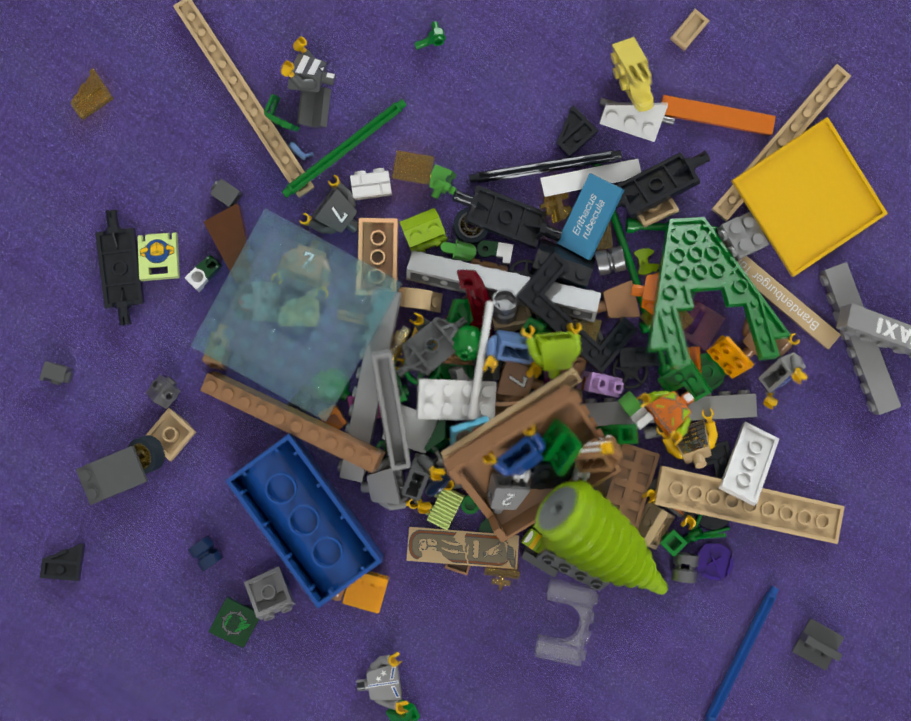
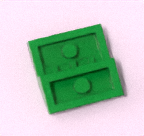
(560, 446)

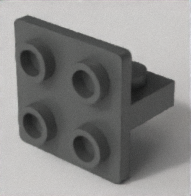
(818, 644)

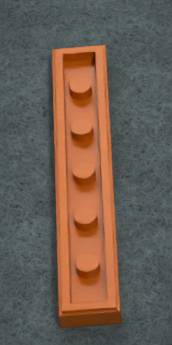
(719, 115)

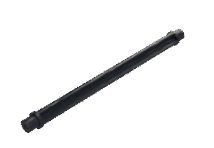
(545, 166)

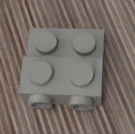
(742, 236)
(270, 594)

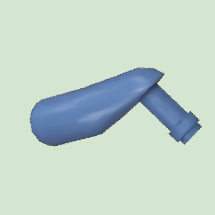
(298, 152)

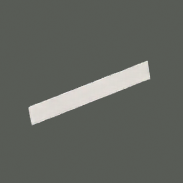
(575, 180)

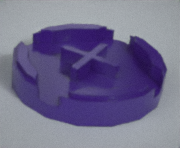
(714, 561)

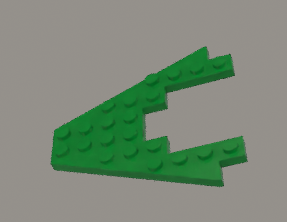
(696, 262)

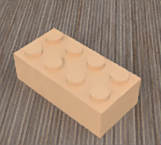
(379, 244)

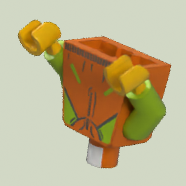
(669, 412)

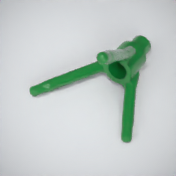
(697, 533)

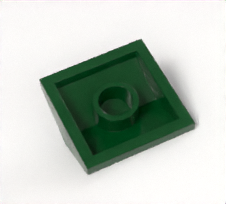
(440, 437)

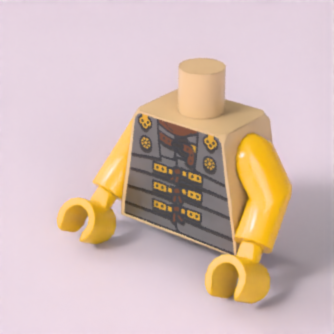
(696, 443)

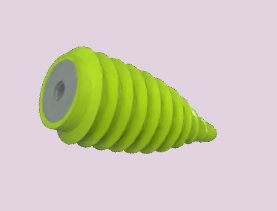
(596, 537)

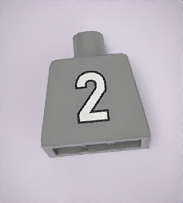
(505, 493)

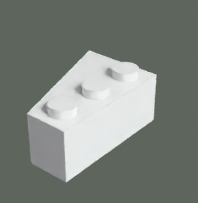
(627, 119)

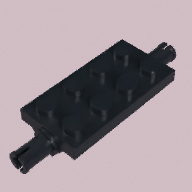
(660, 183)
(506, 216)
(119, 267)

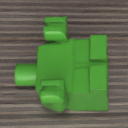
(441, 181)

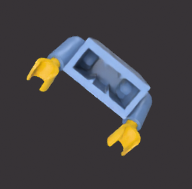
(509, 347)

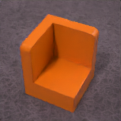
(336, 418)

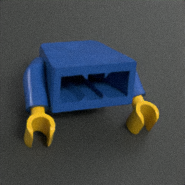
(519, 457)

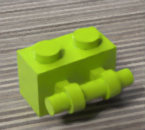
(424, 231)

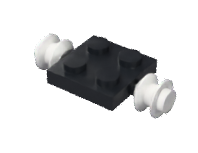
(545, 477)

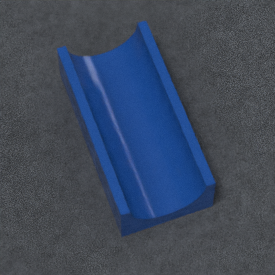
(305, 519)

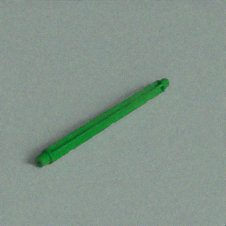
(343, 148)

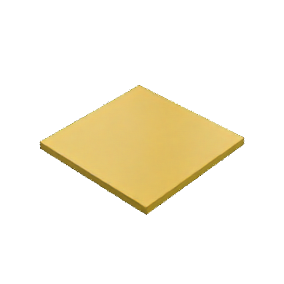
(809, 197)

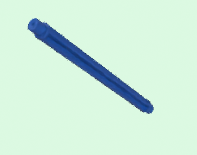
(741, 654)

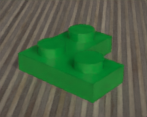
(687, 377)

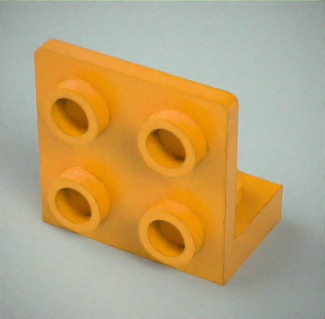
(729, 356)
(367, 592)

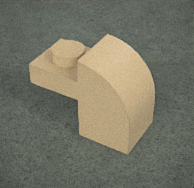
(420, 299)

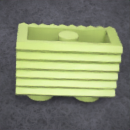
(445, 508)

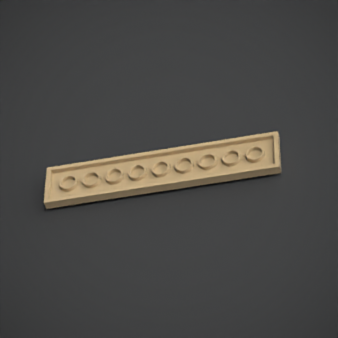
(773, 510)

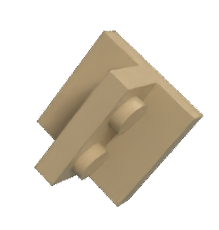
(654, 524)

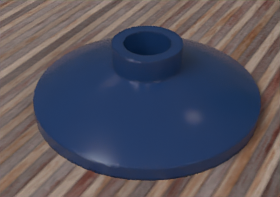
(435, 486)

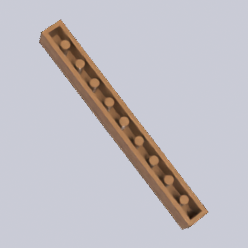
(293, 421)

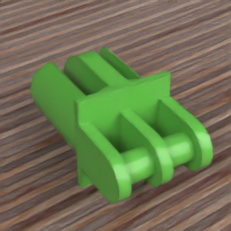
(460, 250)

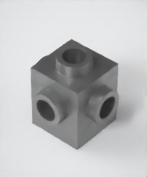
(163, 391)

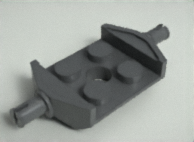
(424, 360)

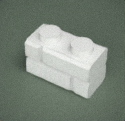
(371, 184)

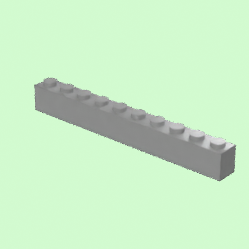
(443, 273)
(366, 402)
(723, 405)

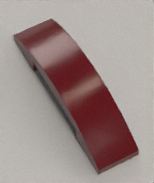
(476, 295)

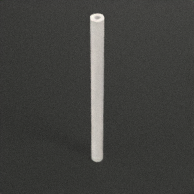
(480, 360)

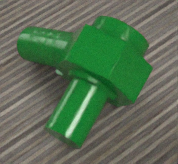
(436, 37)

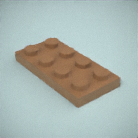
(632, 481)

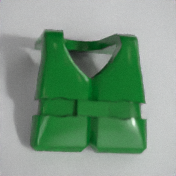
(276, 99)

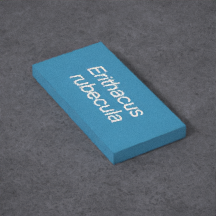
(590, 216)

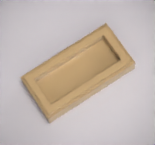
(689, 29)

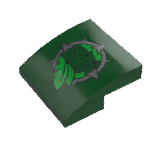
(234, 622)

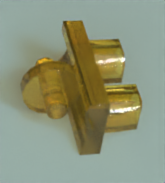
(555, 208)
(508, 573)

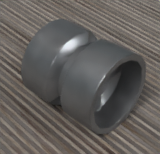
(610, 260)
(504, 306)
(685, 574)

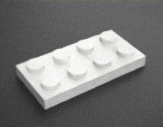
(452, 399)
(749, 463)

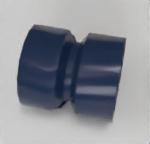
(205, 553)

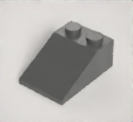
(111, 475)

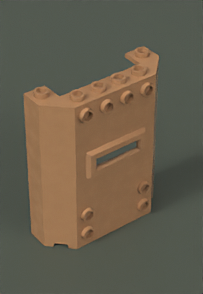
(470, 471)

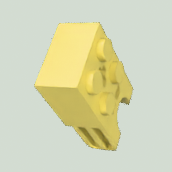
(633, 73)

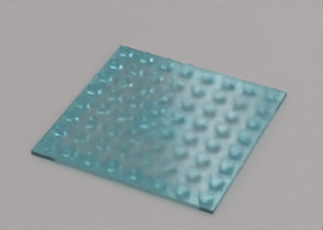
(296, 314)

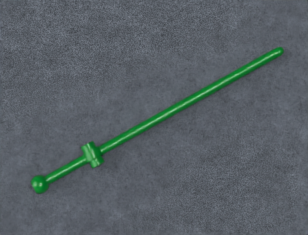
(664, 367)

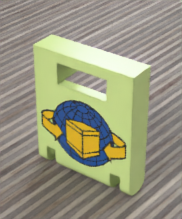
(156, 252)

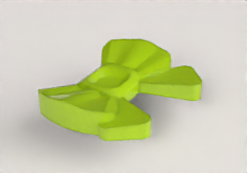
(645, 267)

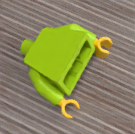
(554, 350)

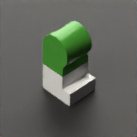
(634, 411)

